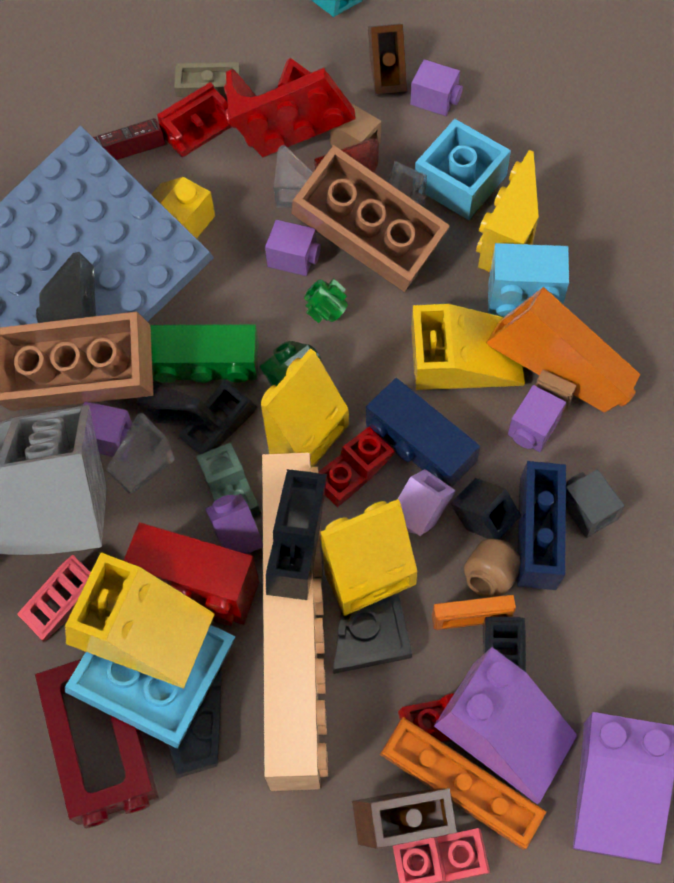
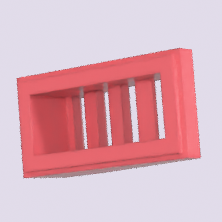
(59, 579)

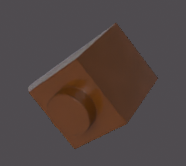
(387, 58)
(403, 817)

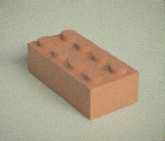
(369, 218)
(75, 361)

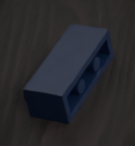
(421, 433)
(542, 525)

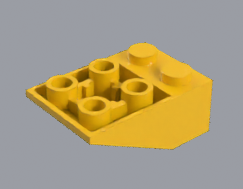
(515, 212)
(453, 350)
(304, 410)
(368, 556)
(138, 621)

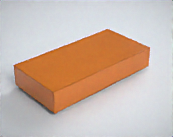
(471, 612)

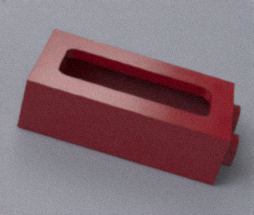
(82, 806)

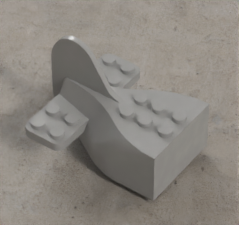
(51, 483)

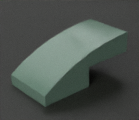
(226, 475)

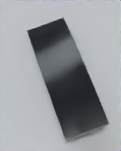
(296, 535)

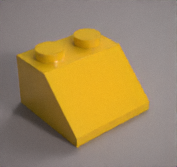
(187, 203)

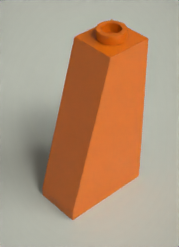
(553, 339)

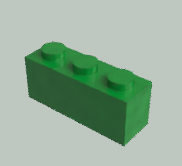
(204, 352)

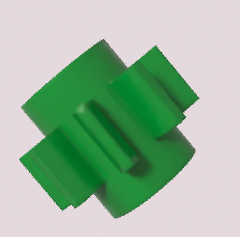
(326, 300)

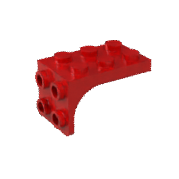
(287, 112)

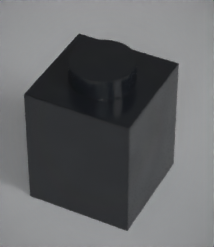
(486, 509)

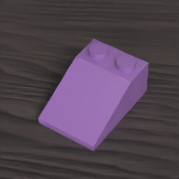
(508, 724)
(624, 787)

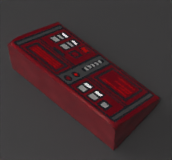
(132, 139)

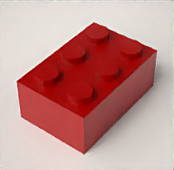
(200, 570)

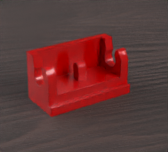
(194, 120)

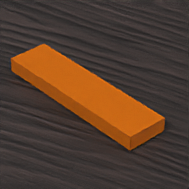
(469, 785)

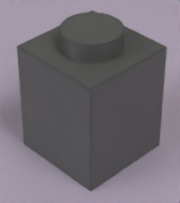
(592, 502)

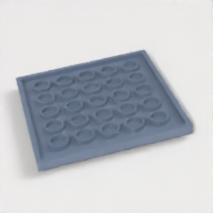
(96, 208)

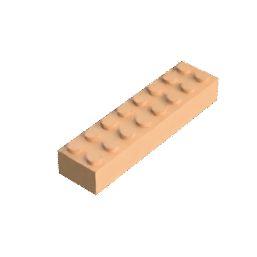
(291, 663)

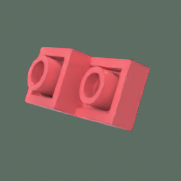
(442, 858)

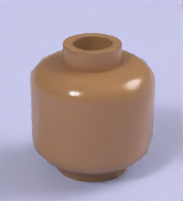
(492, 568)

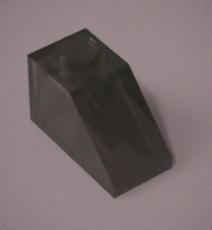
(69, 292)

